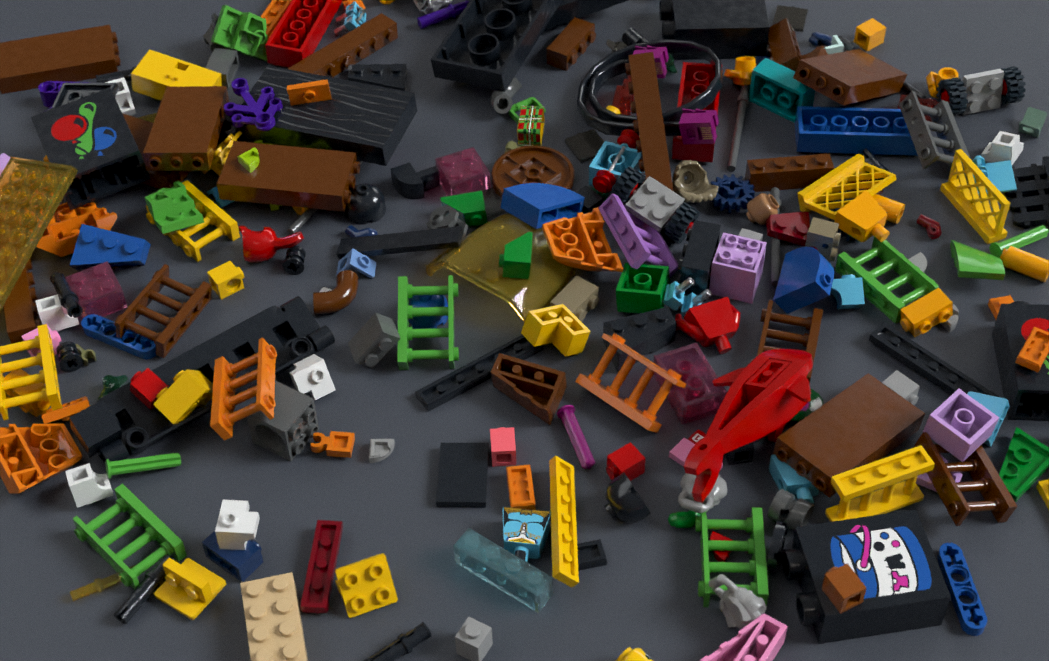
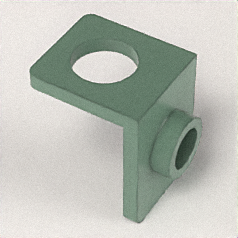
(1032, 122)

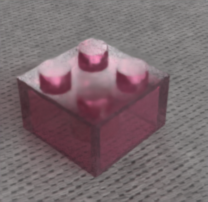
(463, 172)
(97, 290)

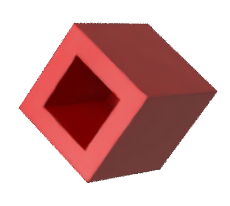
(146, 387)
(626, 460)

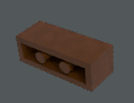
(571, 44)

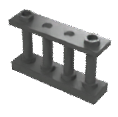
(942, 123)

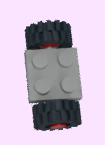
(982, 90)
(655, 204)

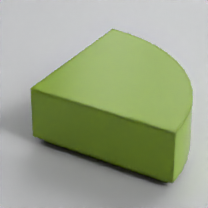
(249, 159)

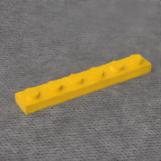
(563, 522)

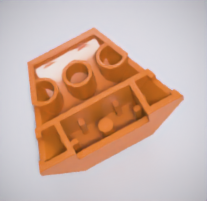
(65, 226)
(581, 243)
(35, 454)

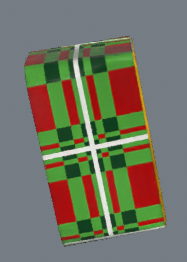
(530, 127)

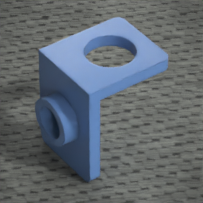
(358, 262)

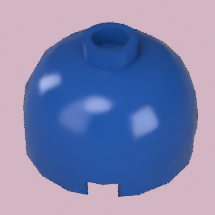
(428, 301)

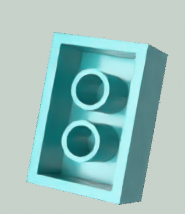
(777, 90)

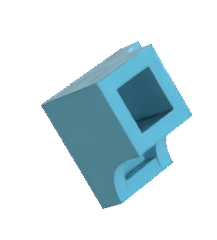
(848, 292)

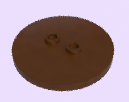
(532, 165)

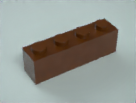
(784, 45)
(787, 172)

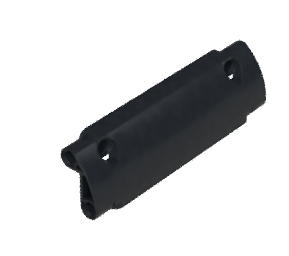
(280, 327)

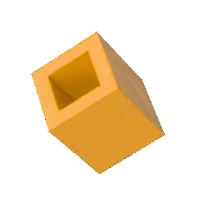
(869, 34)

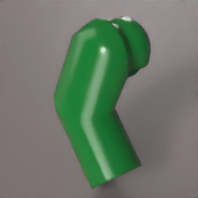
(683, 519)

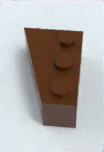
(530, 385)

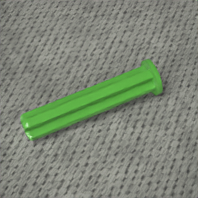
(1019, 240)
(142, 464)

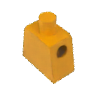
(863, 218)

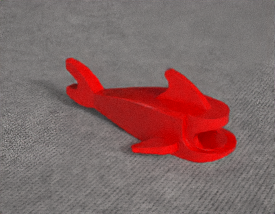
(755, 406)

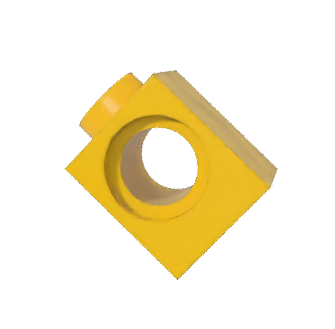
(226, 279)

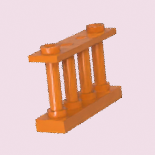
(226, 383)
(610, 394)

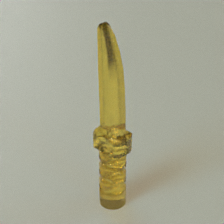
(97, 585)

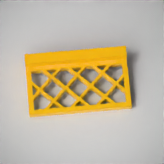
(840, 180)
(967, 201)

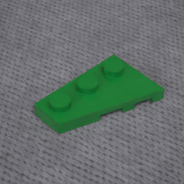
(1023, 463)

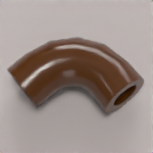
(339, 297)

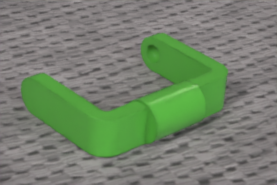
(517, 107)

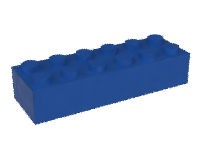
(852, 131)

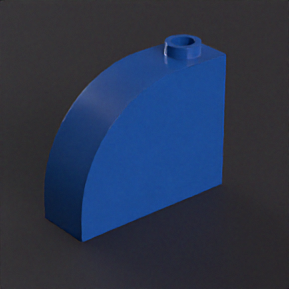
(541, 203)
(803, 279)

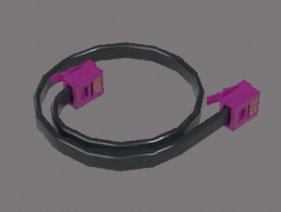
(688, 120)

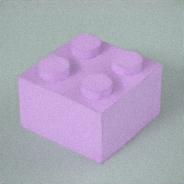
(961, 425)

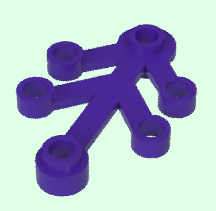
(263, 120)

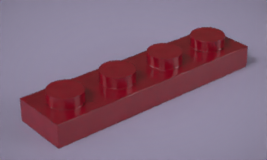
(321, 566)

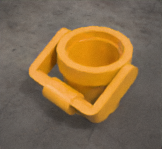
(743, 70)
(933, 79)

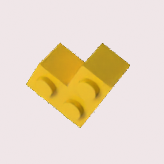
(558, 327)
(187, 392)

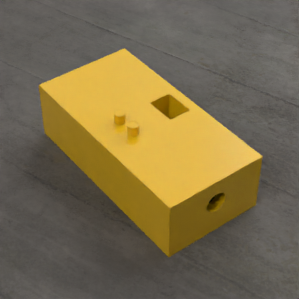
(161, 71)

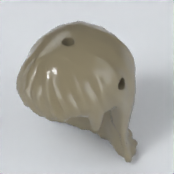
(696, 186)

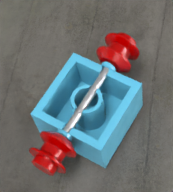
(613, 160)

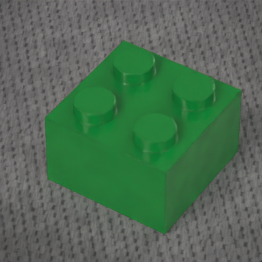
(642, 288)

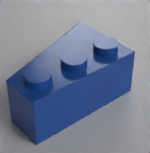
(101, 245)

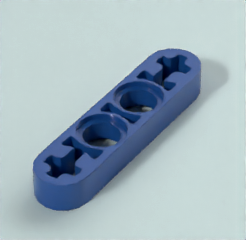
(104, 325)
(965, 587)

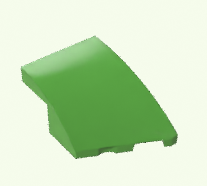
(241, 32)
(173, 208)
(976, 263)

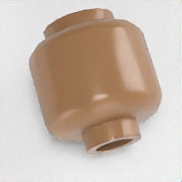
(761, 208)

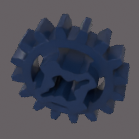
(732, 193)

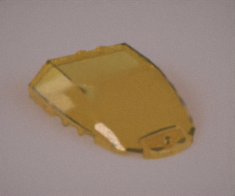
(479, 261)

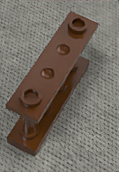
(175, 325)
(808, 340)
(985, 478)

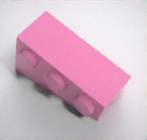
(755, 642)

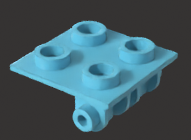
(998, 173)

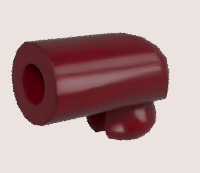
(933, 227)

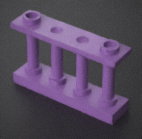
(636, 238)

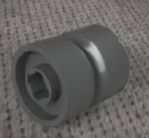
(789, 510)

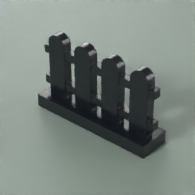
(1038, 186)

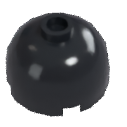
(365, 204)
(625, 501)

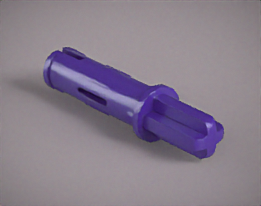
(441, 15)

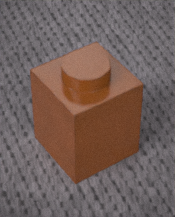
(843, 588)

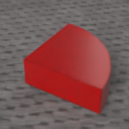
(720, 556)

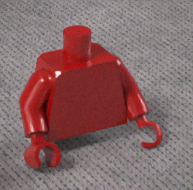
(711, 323)

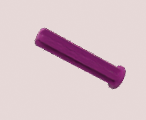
(576, 436)

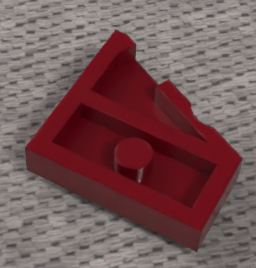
(789, 227)

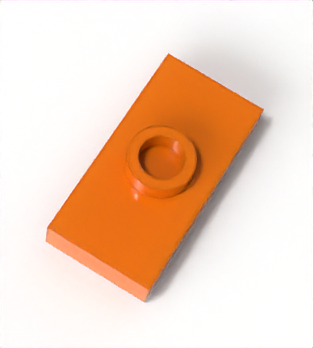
(309, 92)
(1034, 350)
(68, 409)
(520, 487)

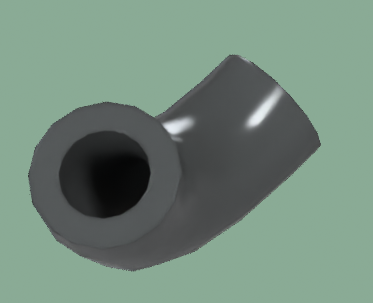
(501, 100)

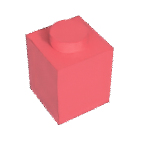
(503, 446)

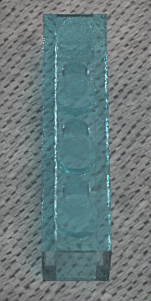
(503, 570)

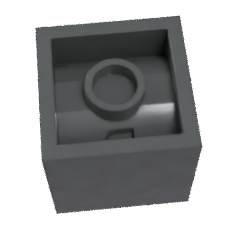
(292, 423)

